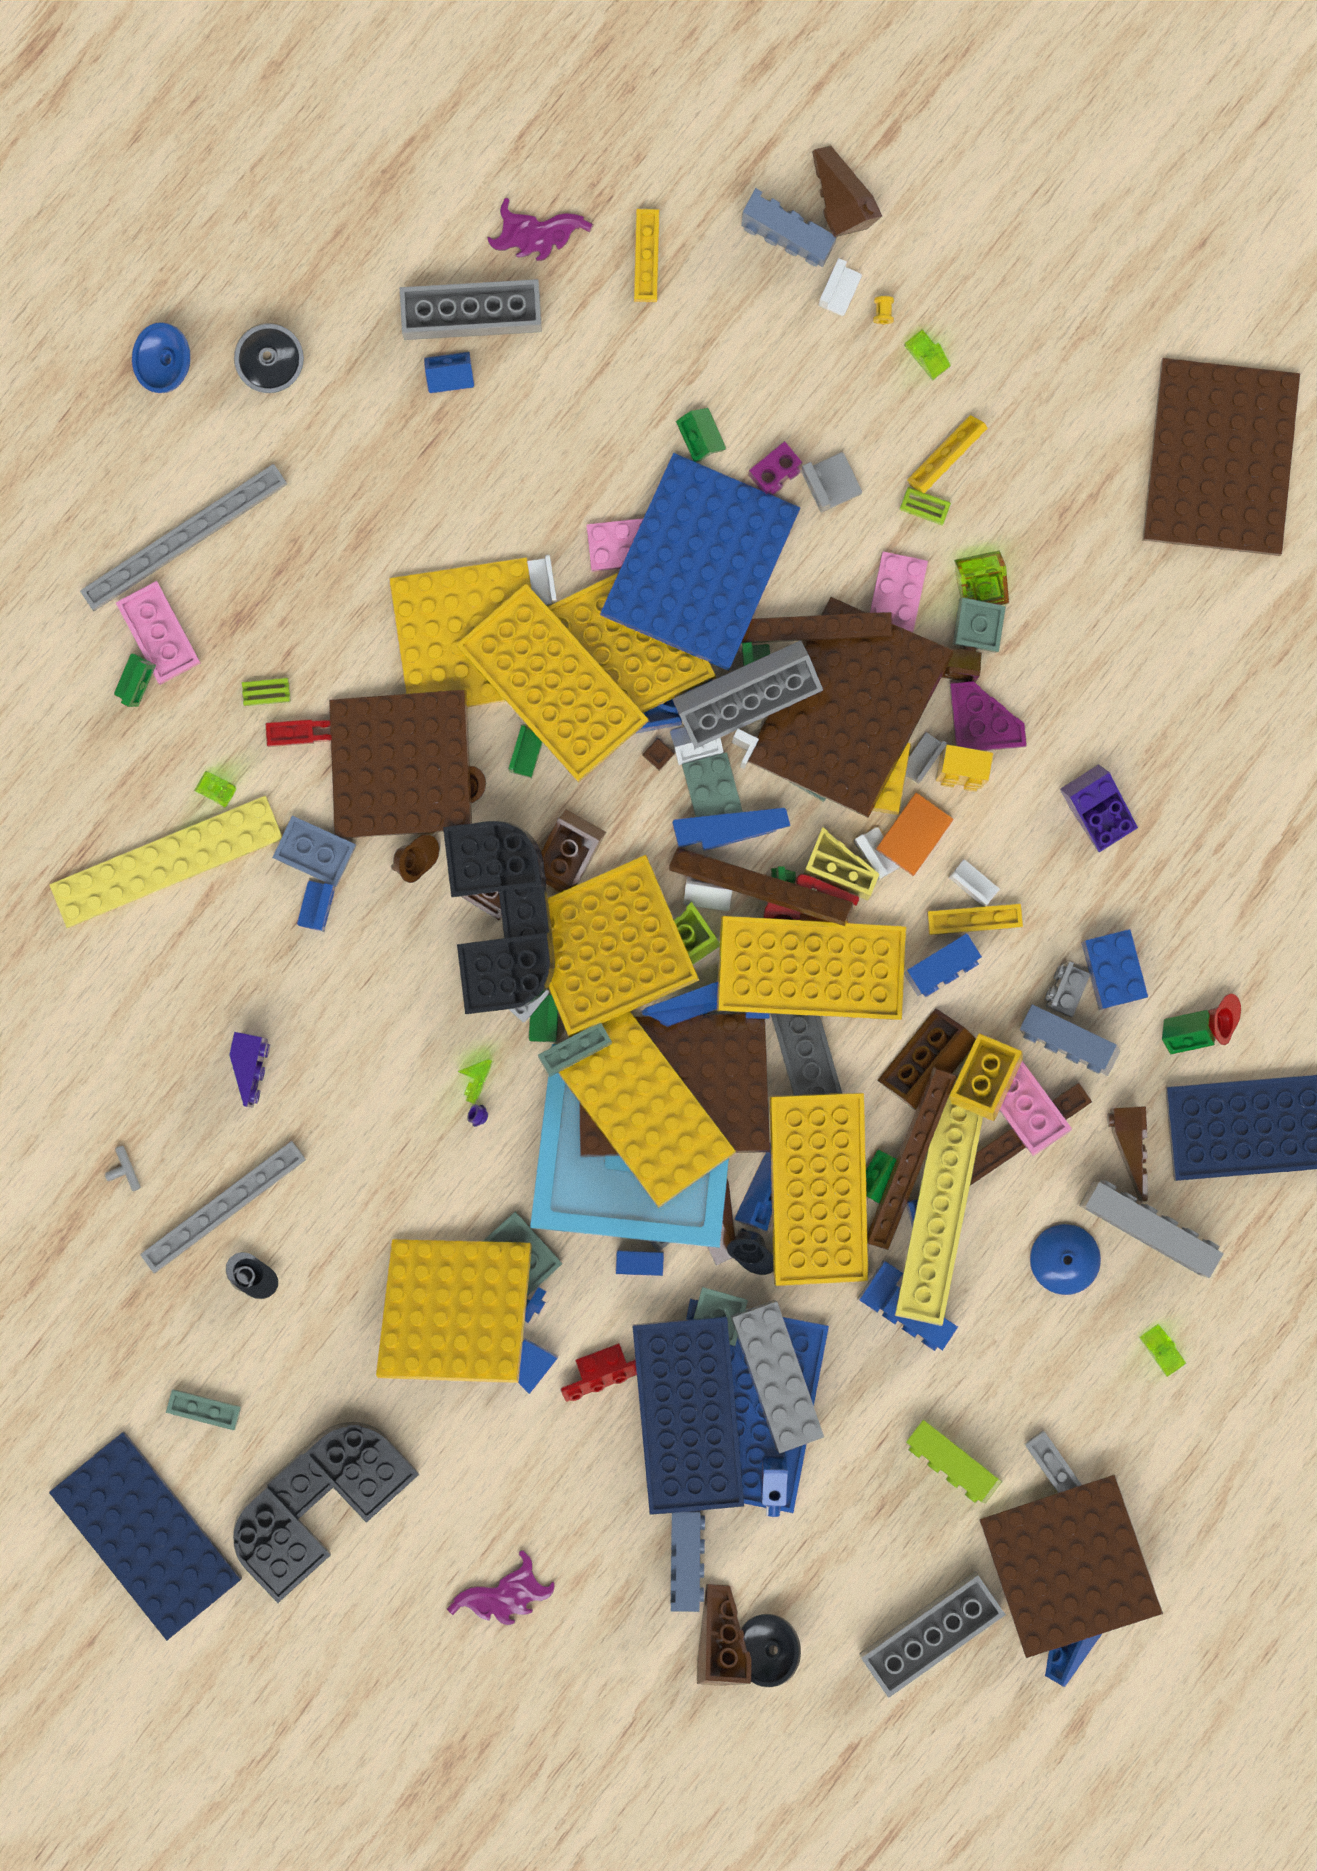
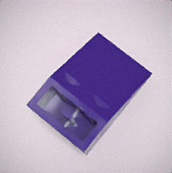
(1099, 807)
(247, 1060)

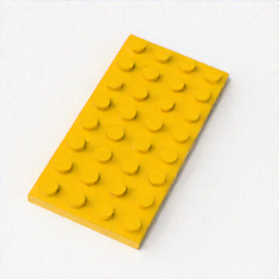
(552, 683)
(811, 968)
(647, 1112)
(818, 1188)

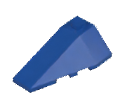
(1065, 1661)

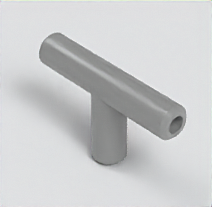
(125, 1169)

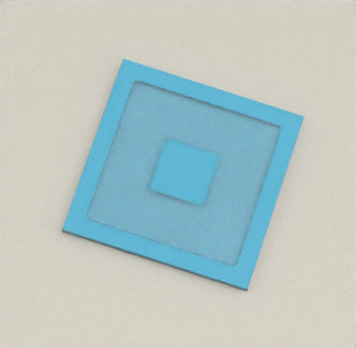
(604, 1195)

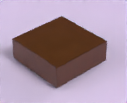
(658, 754)

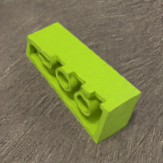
(696, 934)
(954, 1462)

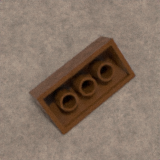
(936, 1044)

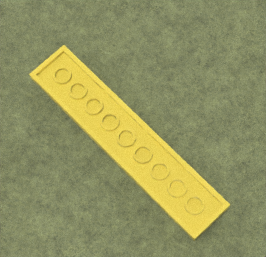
(166, 862)
(939, 1216)

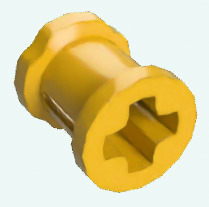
(883, 310)

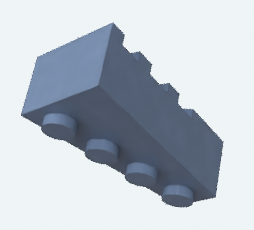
(787, 230)
(1070, 1040)
(685, 1561)

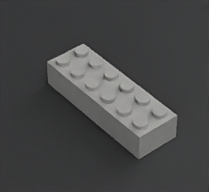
(470, 309)
(748, 694)
(1155, 1231)
(777, 1376)
(932, 1634)

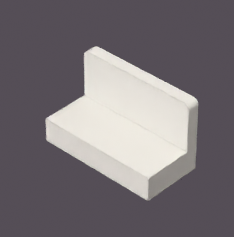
(840, 288)
(542, 580)
(746, 742)
(685, 749)
(867, 844)
(974, 883)
(706, 895)

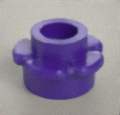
(477, 1115)

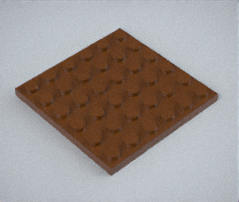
(400, 764)
(1071, 1566)

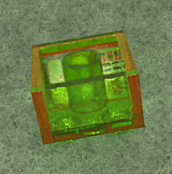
(983, 578)

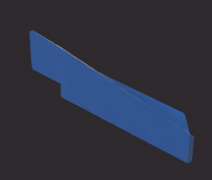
(728, 828)
(685, 1005)
(757, 1203)

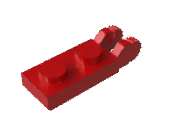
(295, 732)
(810, 882)

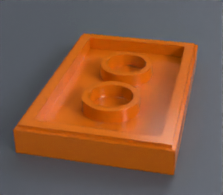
(914, 834)

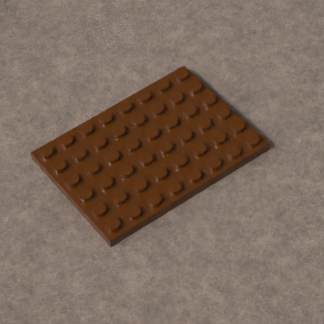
(1221, 457)
(859, 725)
(723, 1068)

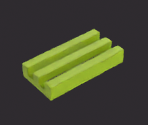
(921, 514)
(284, 681)

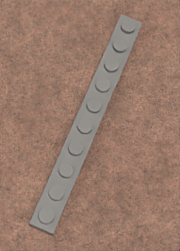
(183, 537)

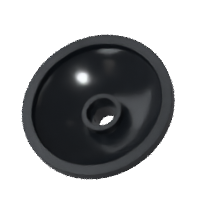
(279, 369)
(761, 1636)

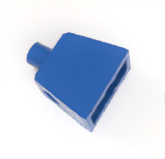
(534, 1364)

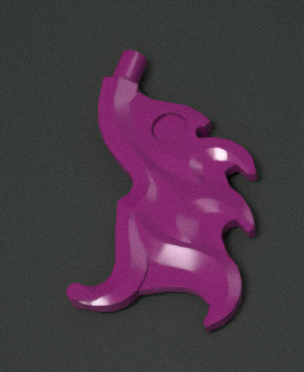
(536, 236)
(507, 1598)

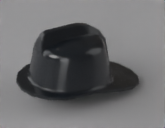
(750, 1252)
(251, 1276)

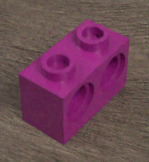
(771, 465)

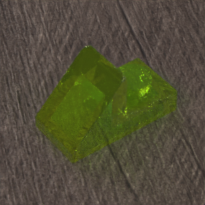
(927, 354)
(215, 789)
(479, 1073)
(1162, 1350)

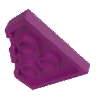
(983, 721)

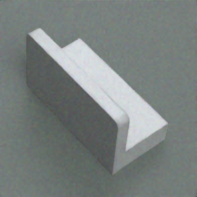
(923, 757)

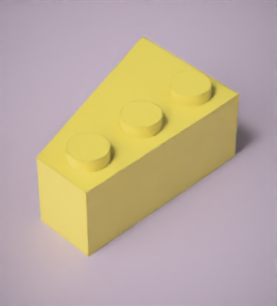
(840, 867)

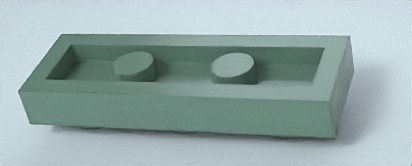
(574, 1049)
(203, 1409)

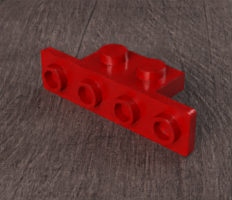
(600, 1371)

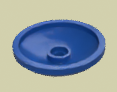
(153, 354)
(1048, 1257)

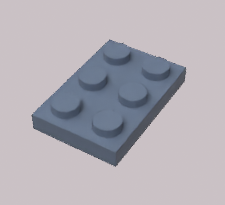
(314, 851)

